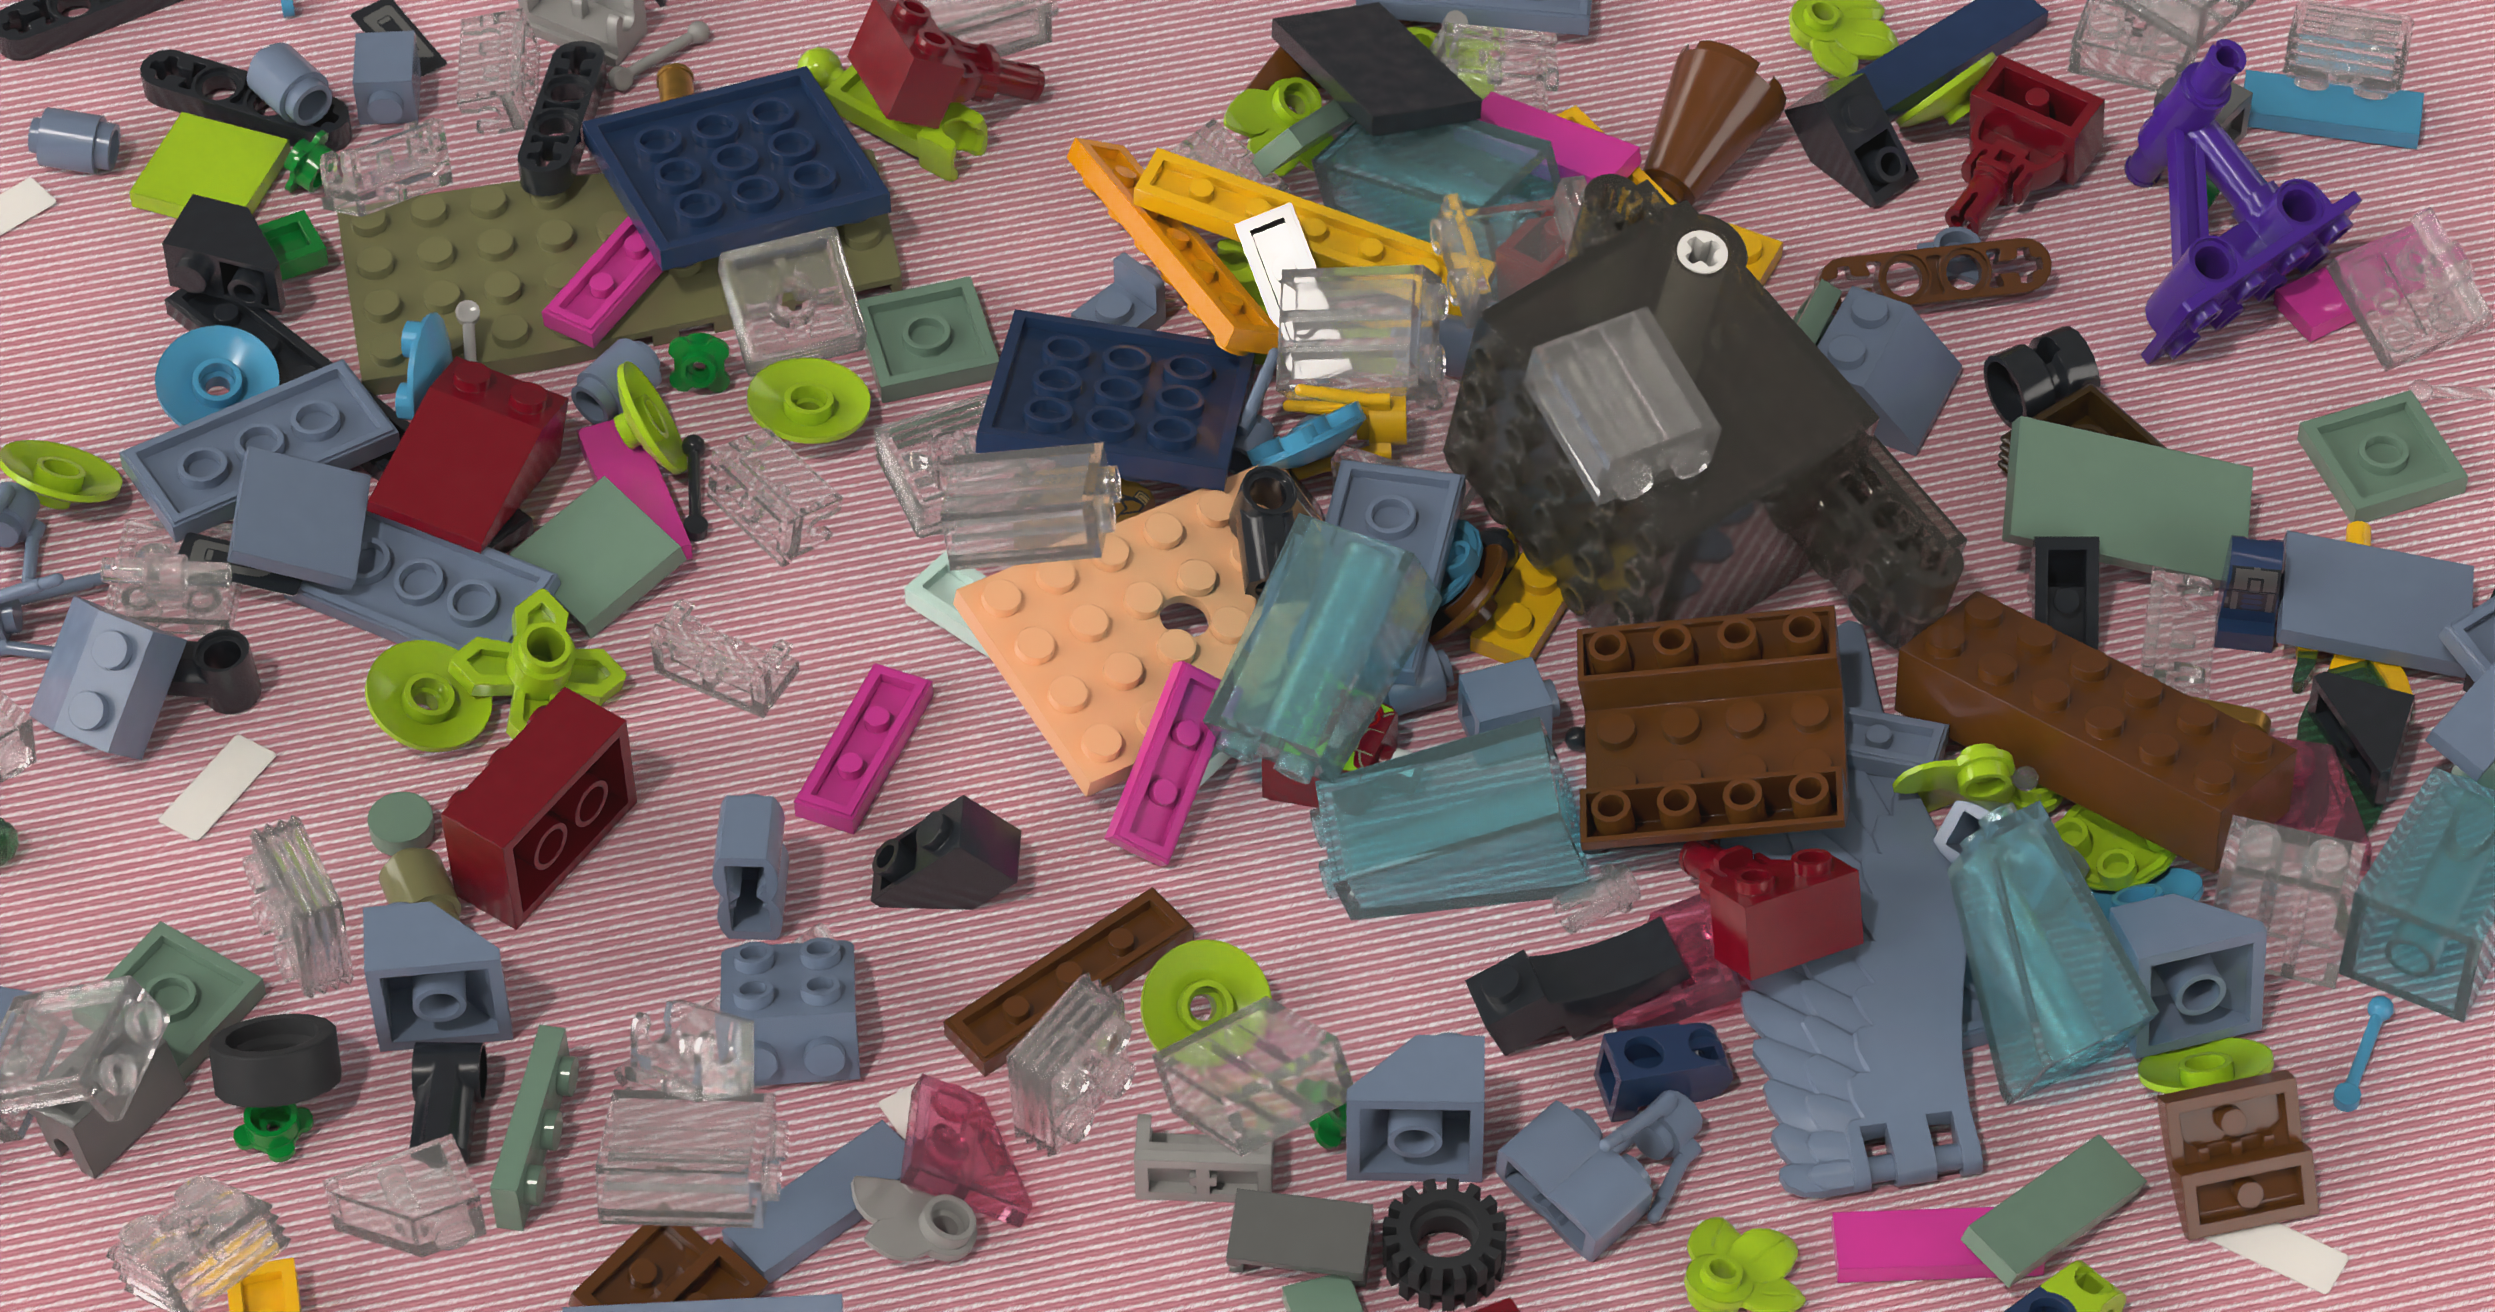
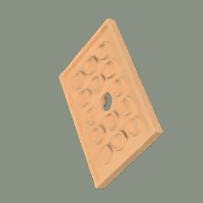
(1088, 634)

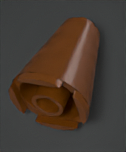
(1709, 118)

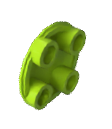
(2112, 852)

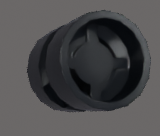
(2038, 376)

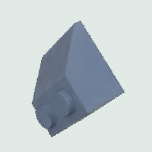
(1892, 365)
(107, 679)
(2197, 967)
(432, 978)
(1420, 1113)

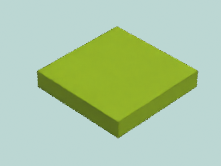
(211, 162)

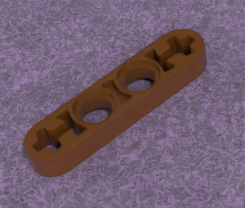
(1932, 267)

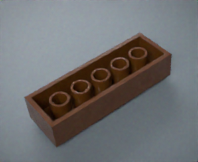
(2094, 728)

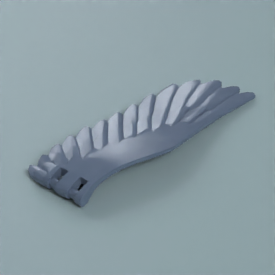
(1874, 1031)

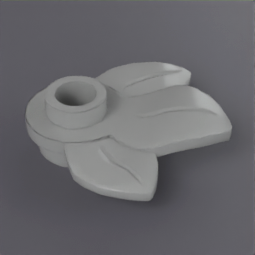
(911, 1221)

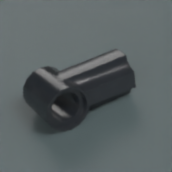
(1262, 530)
(220, 671)
(445, 1089)

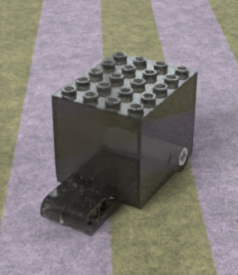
(1792, 472)

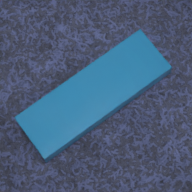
(2333, 112)

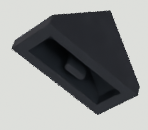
(2365, 728)

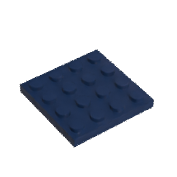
(735, 167)
(1152, 397)

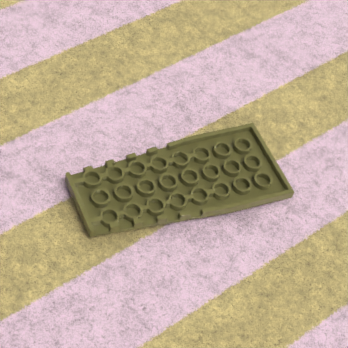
(512, 260)

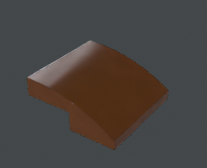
(2237, 1154)
(669, 1267)

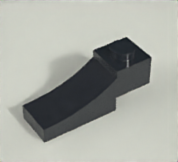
(1576, 987)

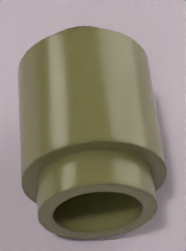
(417, 877)

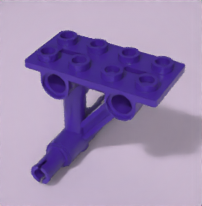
(2275, 225)

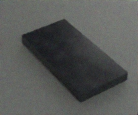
(1376, 69)

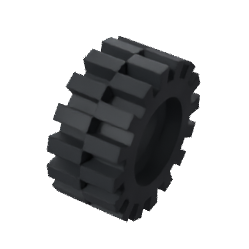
(1444, 1276)

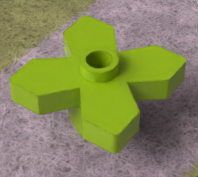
(535, 663)

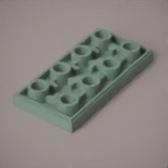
(2135, 496)

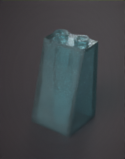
(1405, 175)
(1321, 650)
(1452, 827)
(2429, 901)
(2041, 954)

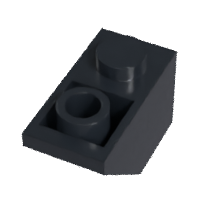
(1852, 139)
(223, 254)
(948, 860)

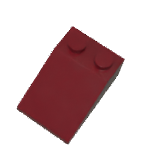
(471, 454)

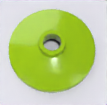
(1950, 100)
(808, 400)
(647, 420)
(59, 473)
(416, 675)
(1195, 969)
(2205, 1065)

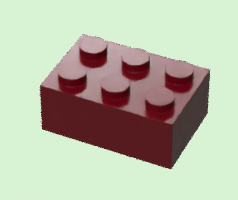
(539, 807)

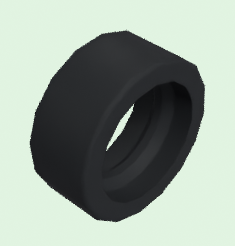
(275, 1060)

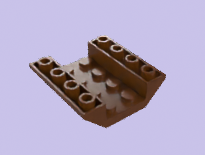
(1712, 728)

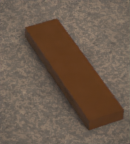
(1110, 950)

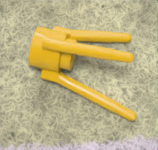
(1383, 425)

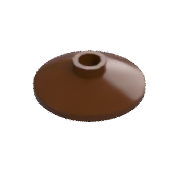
(1474, 603)

